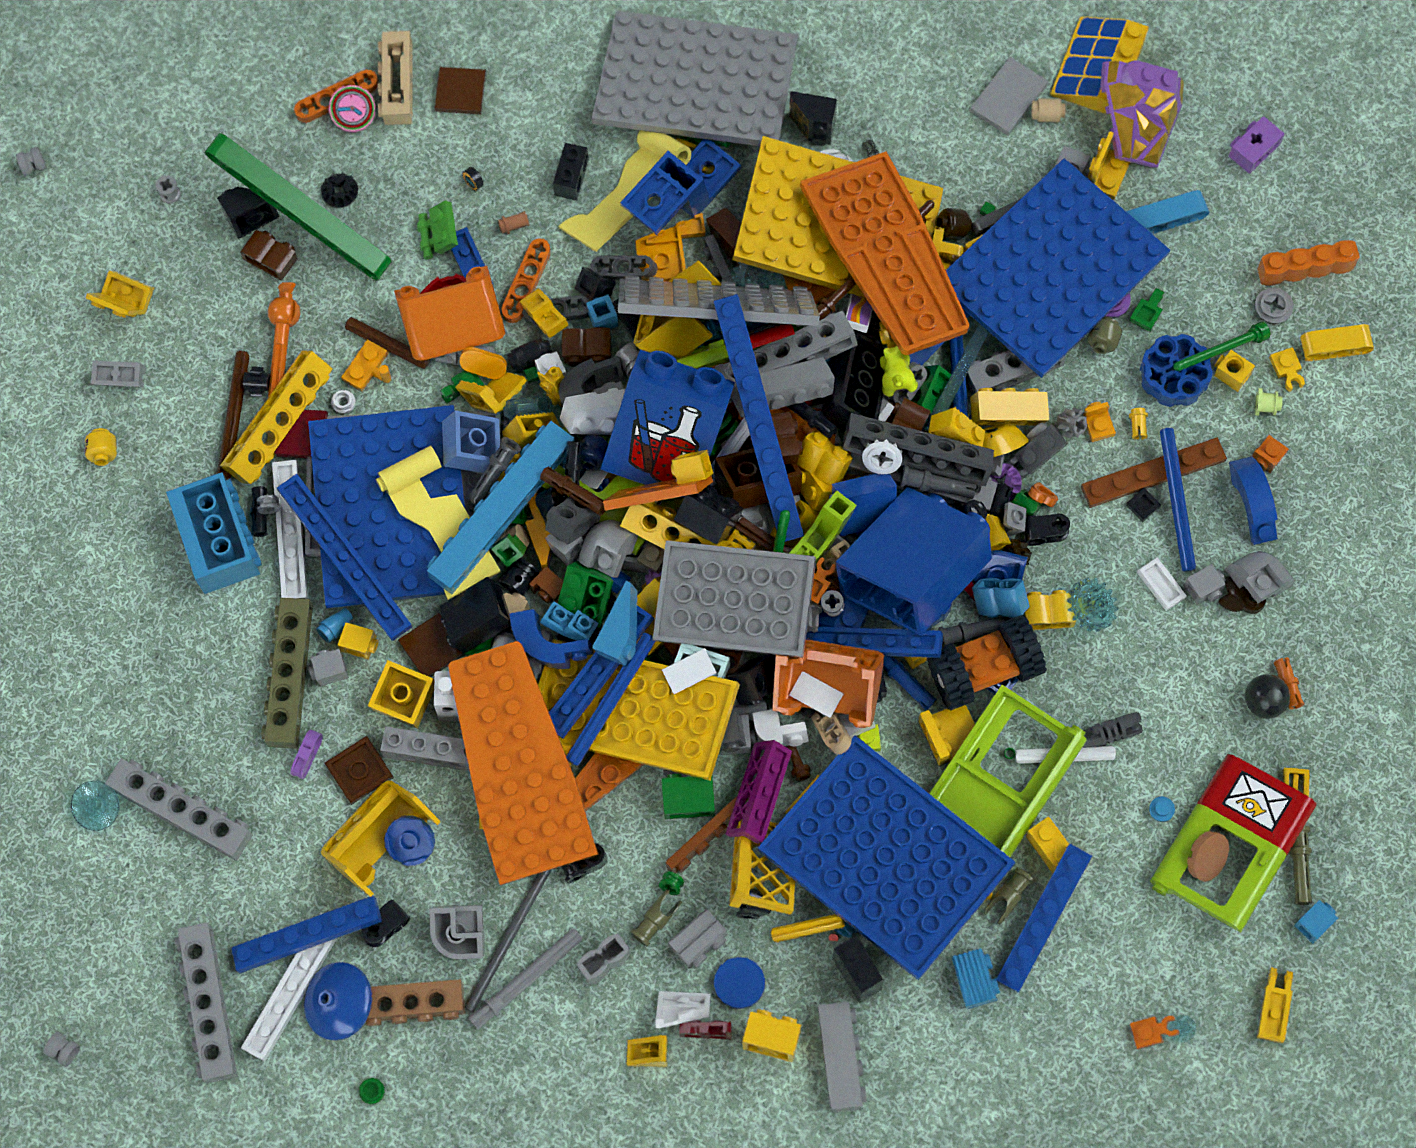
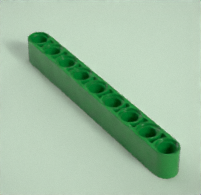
(298, 206)

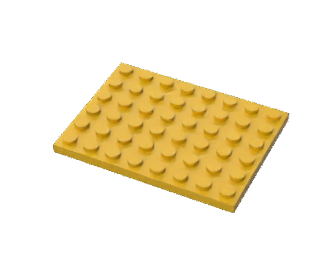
(780, 226)

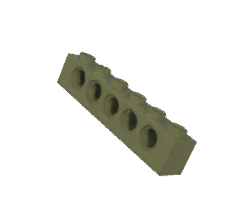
(287, 734)

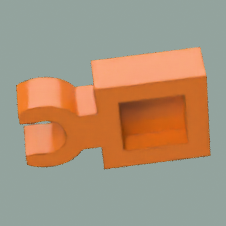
(820, 584)
(1150, 1032)

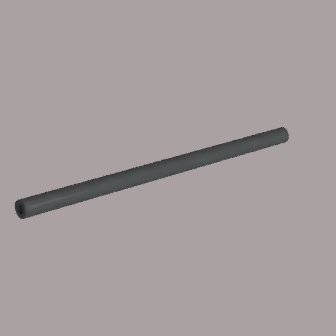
(506, 940)

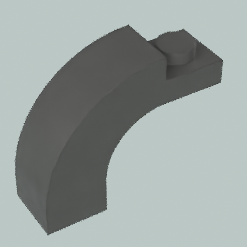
(590, 376)

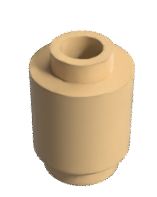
(1047, 110)

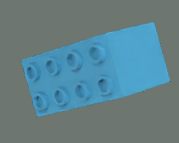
(214, 532)

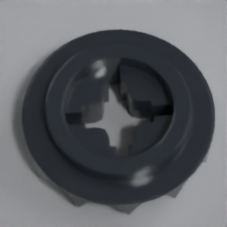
(339, 199)

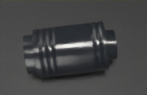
(526, 354)

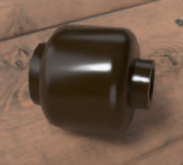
(955, 223)

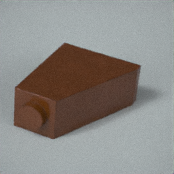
(725, 230)

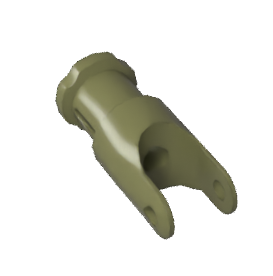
(1011, 892)
(653, 920)

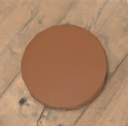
(1208, 856)

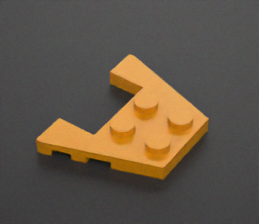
(667, 246)

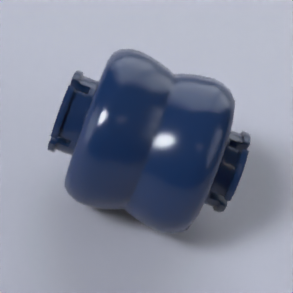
(593, 452)

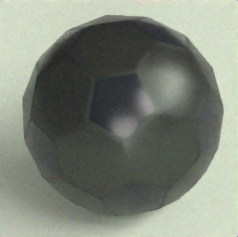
(1267, 696)

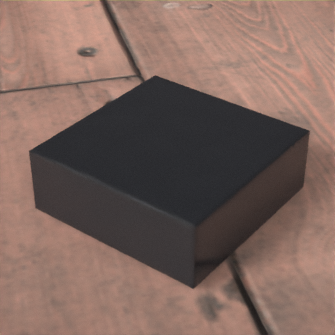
(1143, 504)

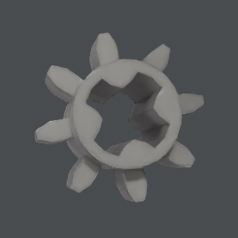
(1071, 422)

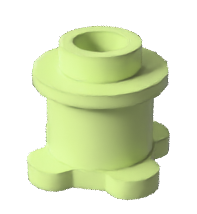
(1267, 402)

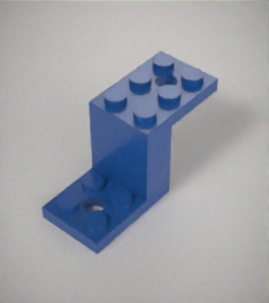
(680, 185)

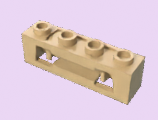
(397, 112)

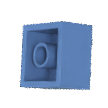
(469, 441)

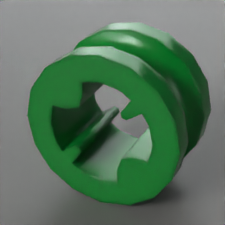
(672, 882)

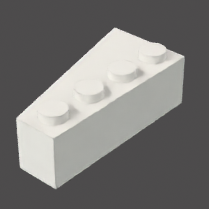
(592, 412)

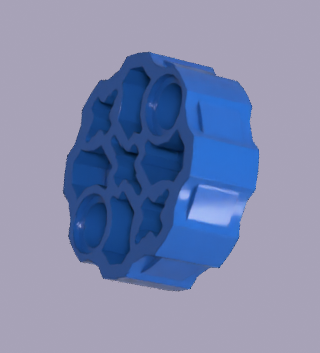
(1160, 365)

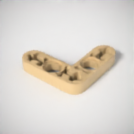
(837, 730)

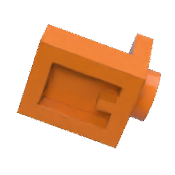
(1270, 453)

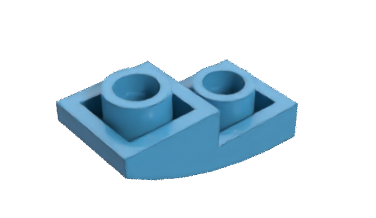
(567, 624)

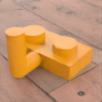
(367, 365)

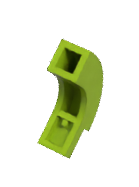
(826, 527)

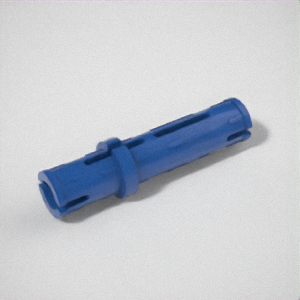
(901, 675)

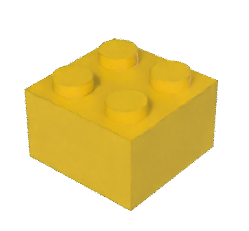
(402, 694)
(771, 1035)

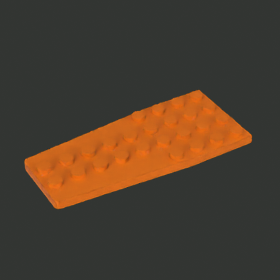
(887, 251)
(518, 766)

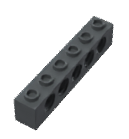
(922, 449)

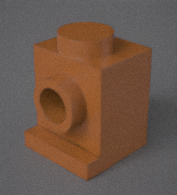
(548, 585)

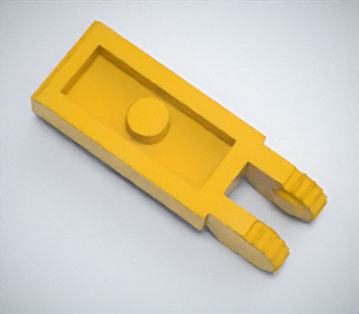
(1275, 1008)

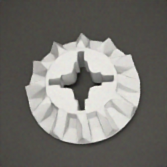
(890, 462)

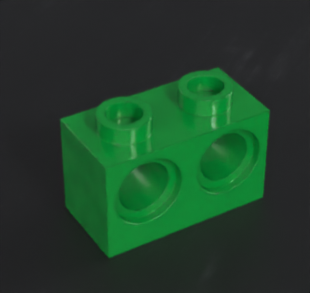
(932, 387)

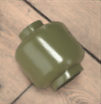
(1105, 336)

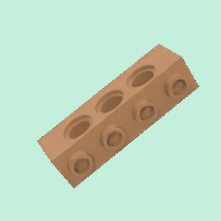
(425, 991)

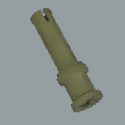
(1300, 854)

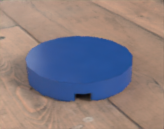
(409, 840)
(739, 983)

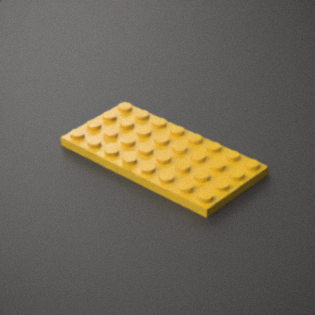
(651, 722)

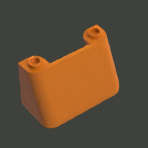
(451, 316)
(845, 668)

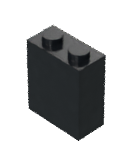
(475, 615)
(857, 969)

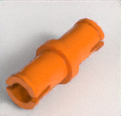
(1286, 673)

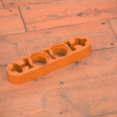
(329, 91)
(523, 279)

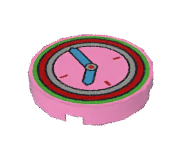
(352, 108)

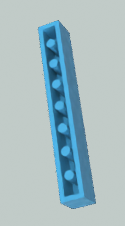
(499, 508)

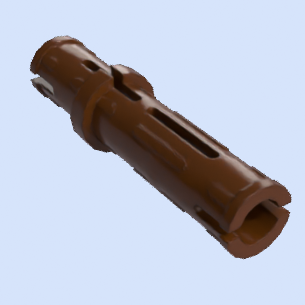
(566, 486)

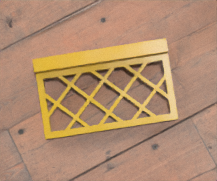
(742, 876)

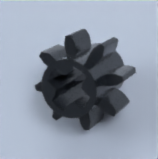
(256, 381)

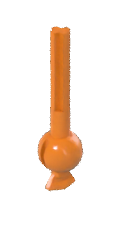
(283, 313)

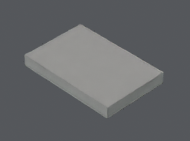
(1009, 96)

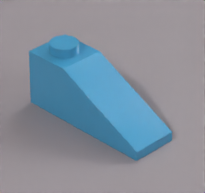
(619, 631)

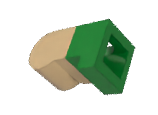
(512, 545)

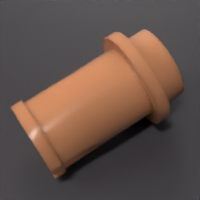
(513, 222)

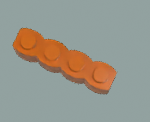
(1304, 263)

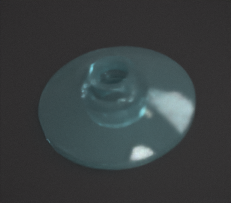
(85, 809)

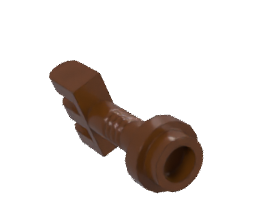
(800, 771)

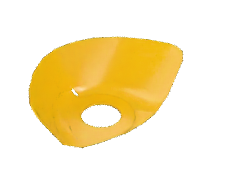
(1004, 439)

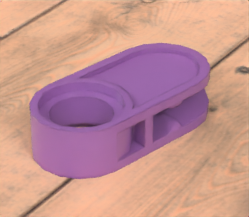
(306, 754)

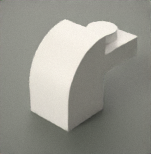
(768, 728)

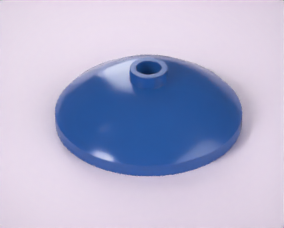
(347, 1004)

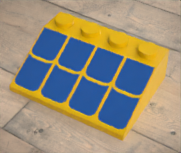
(1091, 45)

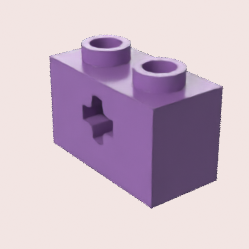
(1256, 144)

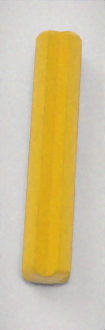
(807, 928)

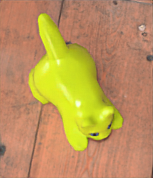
(896, 372)

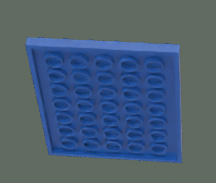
(1053, 267)
(345, 471)
(886, 857)

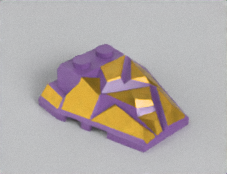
(1142, 108)

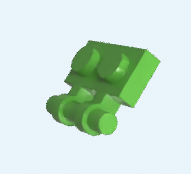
(442, 227)

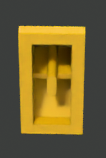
(648, 1051)

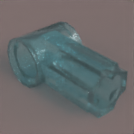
(528, 405)

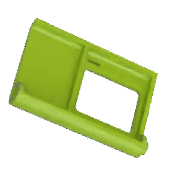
(987, 802)

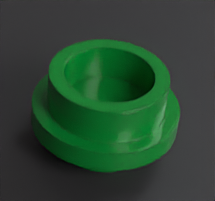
(371, 1091)

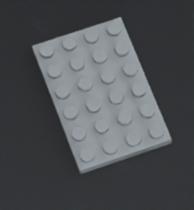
(734, 598)

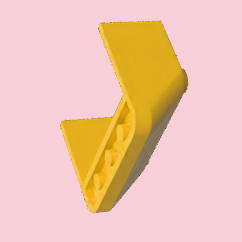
(675, 334)
(361, 837)

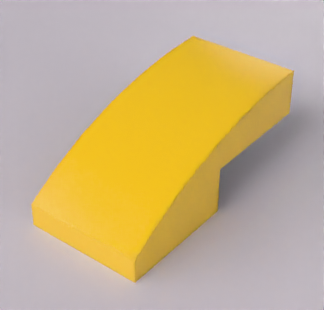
(544, 313)

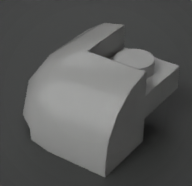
(607, 547)
(1260, 574)
(458, 931)

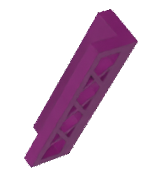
(762, 791)

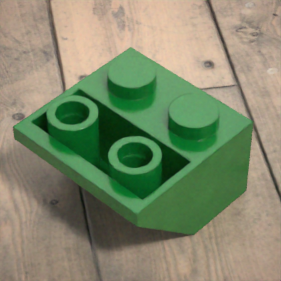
(586, 591)
(687, 797)

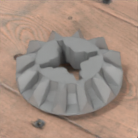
(1283, 302)

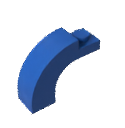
(1257, 497)
(528, 632)

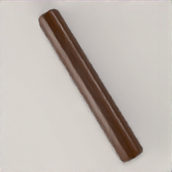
(384, 341)

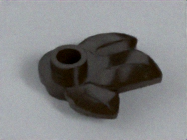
(1238, 599)

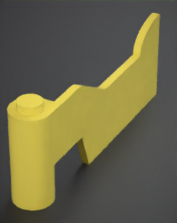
(609, 215)
(437, 515)

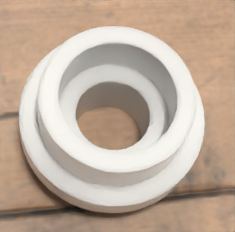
(341, 395)

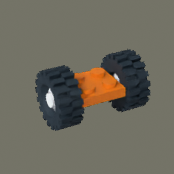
(987, 661)

